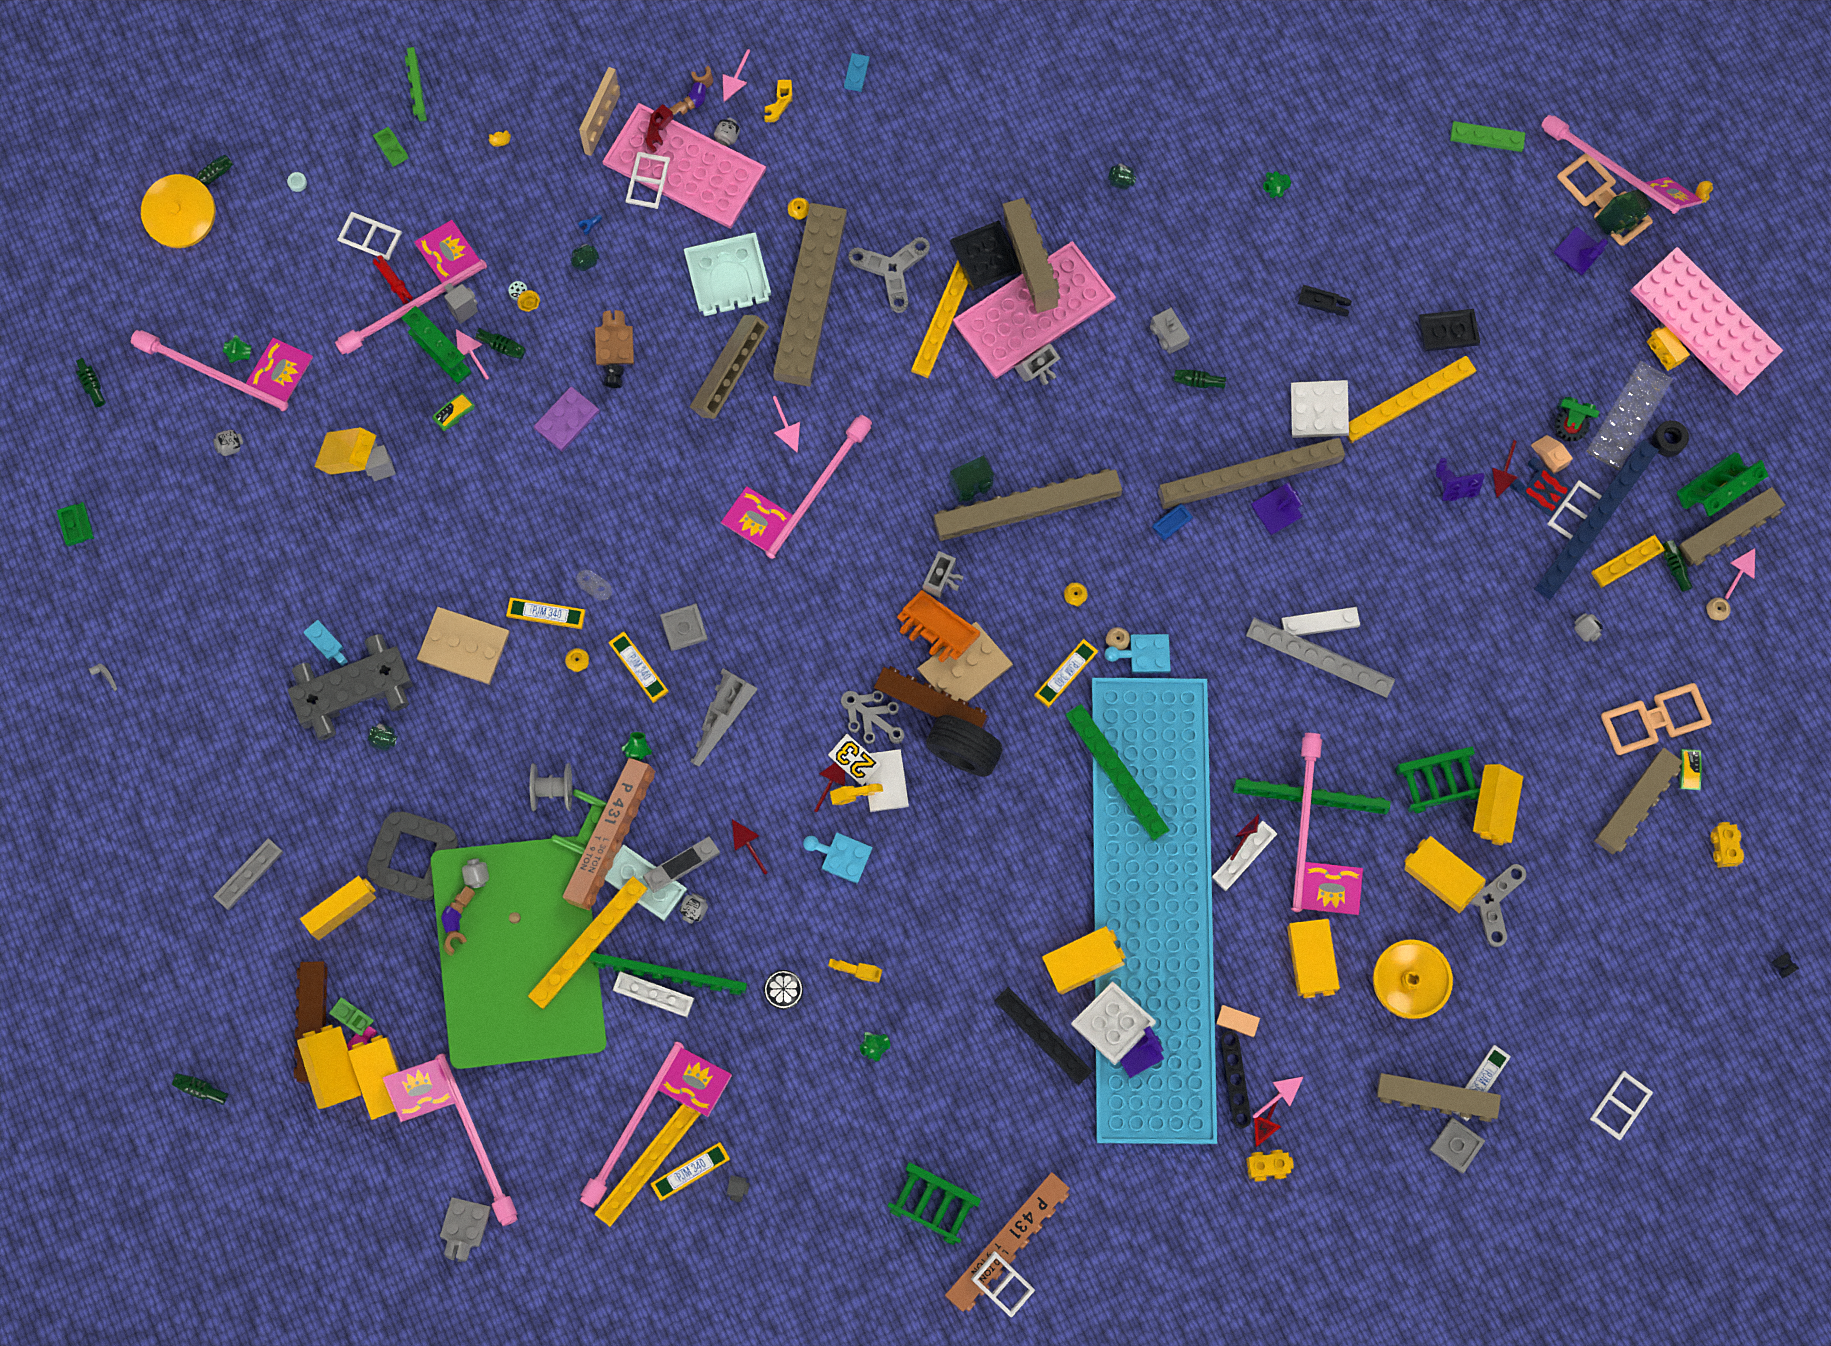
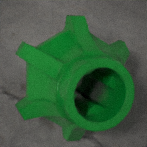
(1276, 184)
(236, 349)
(637, 746)
(874, 1045)

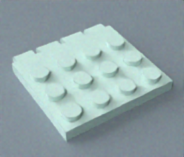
(728, 274)

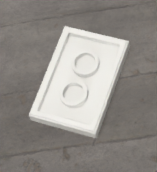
(892, 778)

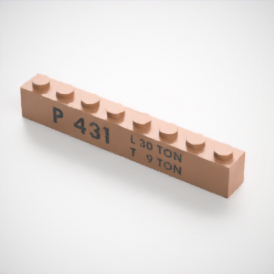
(609, 834)
(1008, 1240)

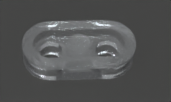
(593, 584)

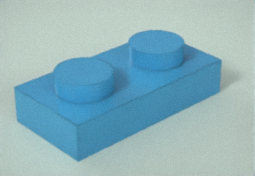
(856, 72)

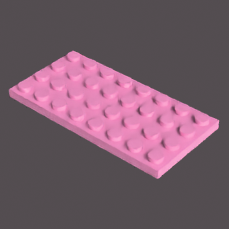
(699, 169)
(1706, 321)
(1006, 324)

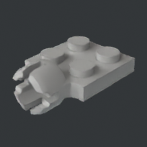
(464, 1228)

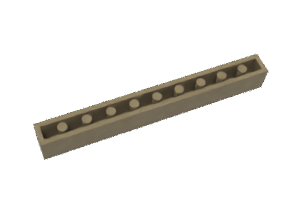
(1251, 473)
(1028, 504)

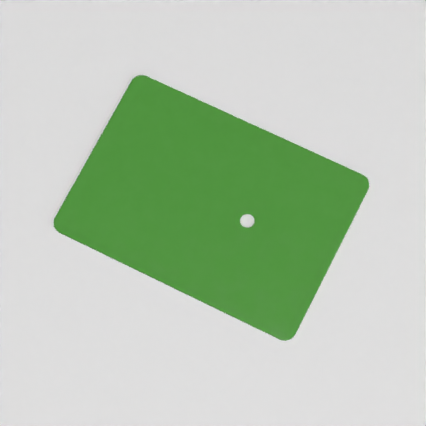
(503, 961)

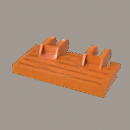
(937, 622)

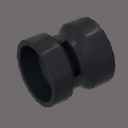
(613, 376)
(1783, 960)

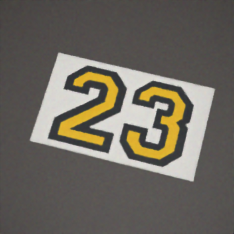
(854, 759)

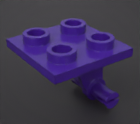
(1580, 250)
(1458, 487)
(1278, 508)
(1143, 1054)

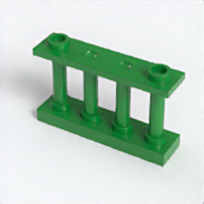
(436, 345)
(1717, 476)
(1444, 761)
(932, 1183)

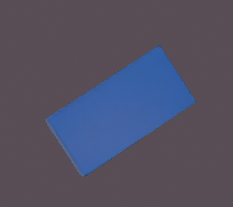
(1172, 522)

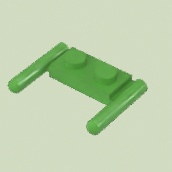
(589, 825)

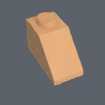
(1552, 453)

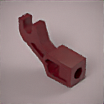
(654, 127)

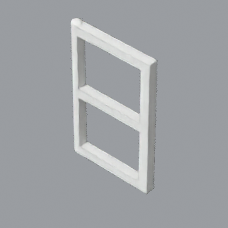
(648, 180)
(375, 224)
(1565, 503)
(1633, 1113)
(993, 1295)

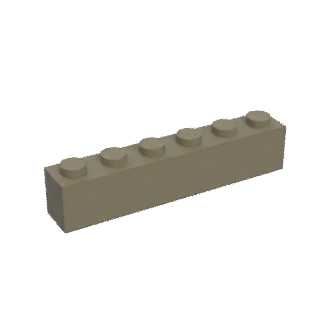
(729, 366)
(1730, 527)
(1638, 801)
(1438, 1096)

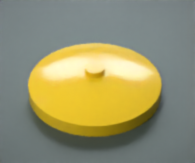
(178, 211)
(1412, 979)

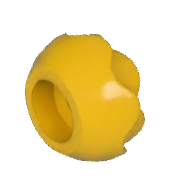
(499, 138)
(1703, 190)
(797, 213)
(528, 300)
(1074, 599)
(579, 665)

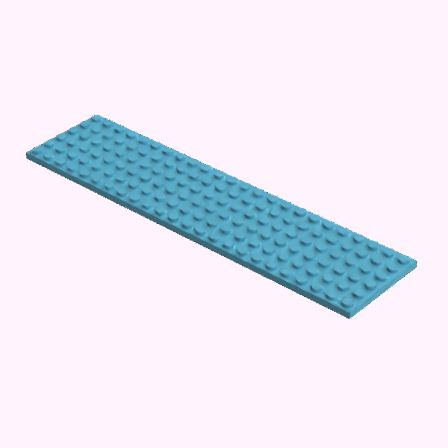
(1158, 907)

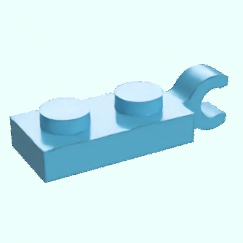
(325, 642)

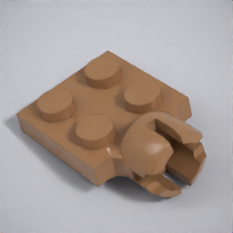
(614, 340)

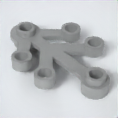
(870, 714)

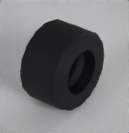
(1674, 428)

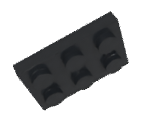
(1449, 330)

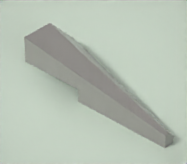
(730, 699)

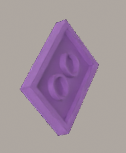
(566, 419)

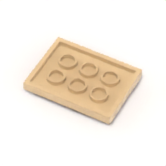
(599, 111)
(463, 645)
(970, 672)

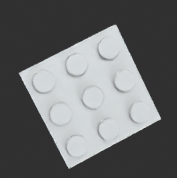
(1320, 409)
(1113, 1023)

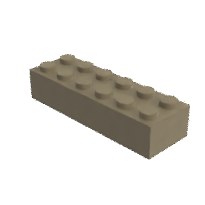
(1031, 255)

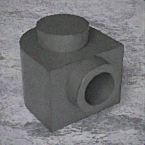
(737, 1188)

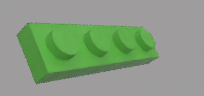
(414, 78)
(1487, 136)

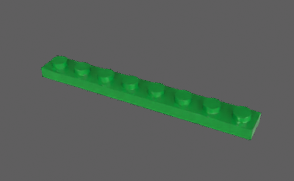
(1117, 772)
(1318, 797)
(660, 972)

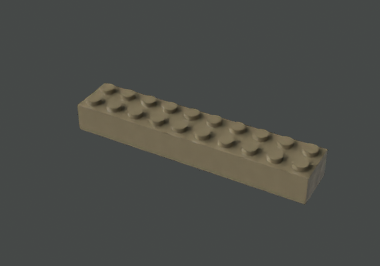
(810, 295)

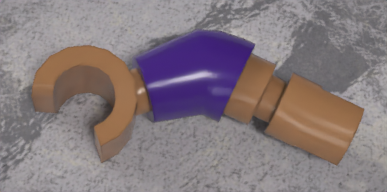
(697, 94)
(451, 918)

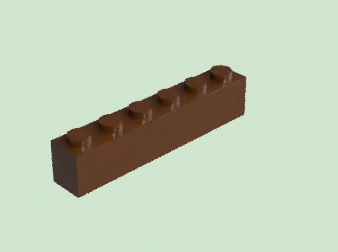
(926, 699)
(311, 1009)

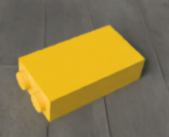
(345, 451)
(1498, 804)
(1444, 874)
(339, 907)
(1313, 958)
(1084, 960)
(370, 1065)
(328, 1066)

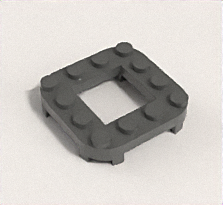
(386, 844)

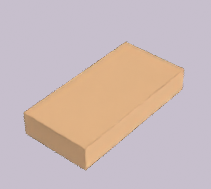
(1237, 1021)

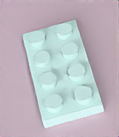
(630, 864)

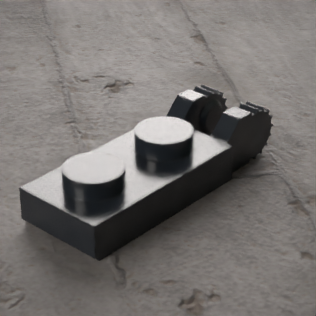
(1323, 300)

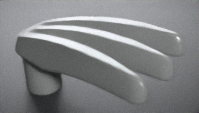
(101, 668)

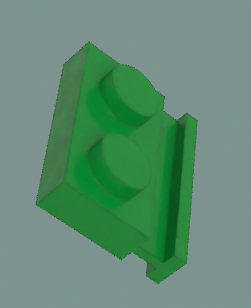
(75, 524)

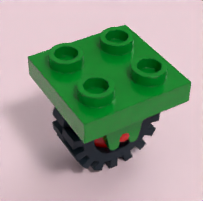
(1574, 420)

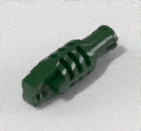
(214, 170)
(501, 344)
(1198, 379)
(90, 383)
(1677, 565)
(199, 1088)

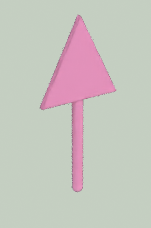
(732, 85)
(466, 345)
(789, 434)
(1747, 565)
(1287, 1090)

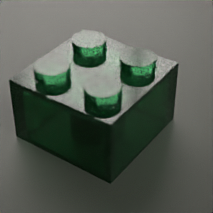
(1624, 212)
(971, 479)

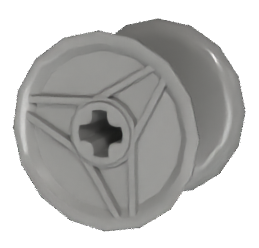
(550, 786)

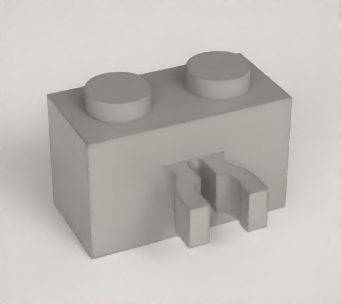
(460, 302)
(1169, 331)
(1038, 364)
(379, 463)
(940, 574)

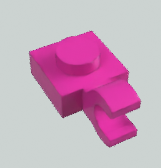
(365, 1038)

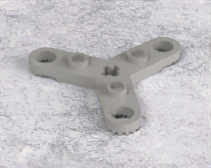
(880, 265)
(1491, 912)

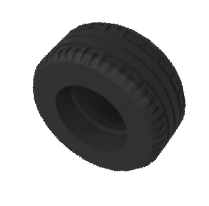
(964, 745)

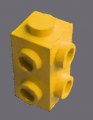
(1667, 348)
(1727, 845)
(1262, 1166)

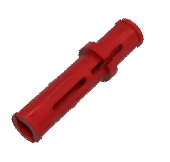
(397, 285)

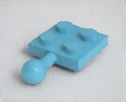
(1147, 653)
(844, 857)

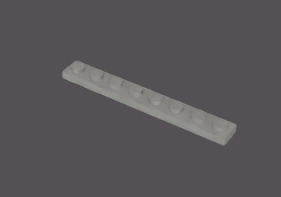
(1320, 657)

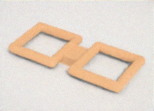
(1601, 196)
(1656, 719)

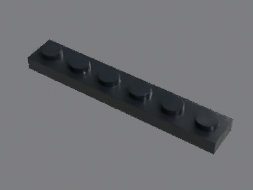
(1043, 1036)

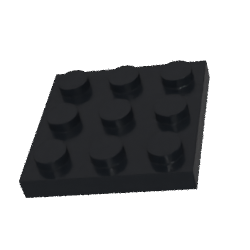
(985, 255)

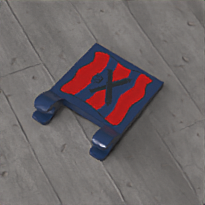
(1545, 488)

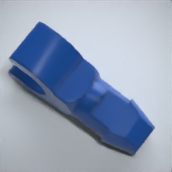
(590, 223)

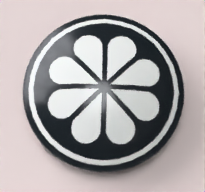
(783, 989)

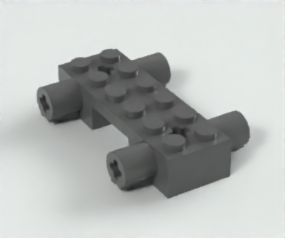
(349, 686)

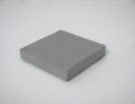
(683, 627)
(1457, 1145)

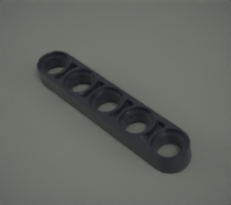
(1235, 1089)

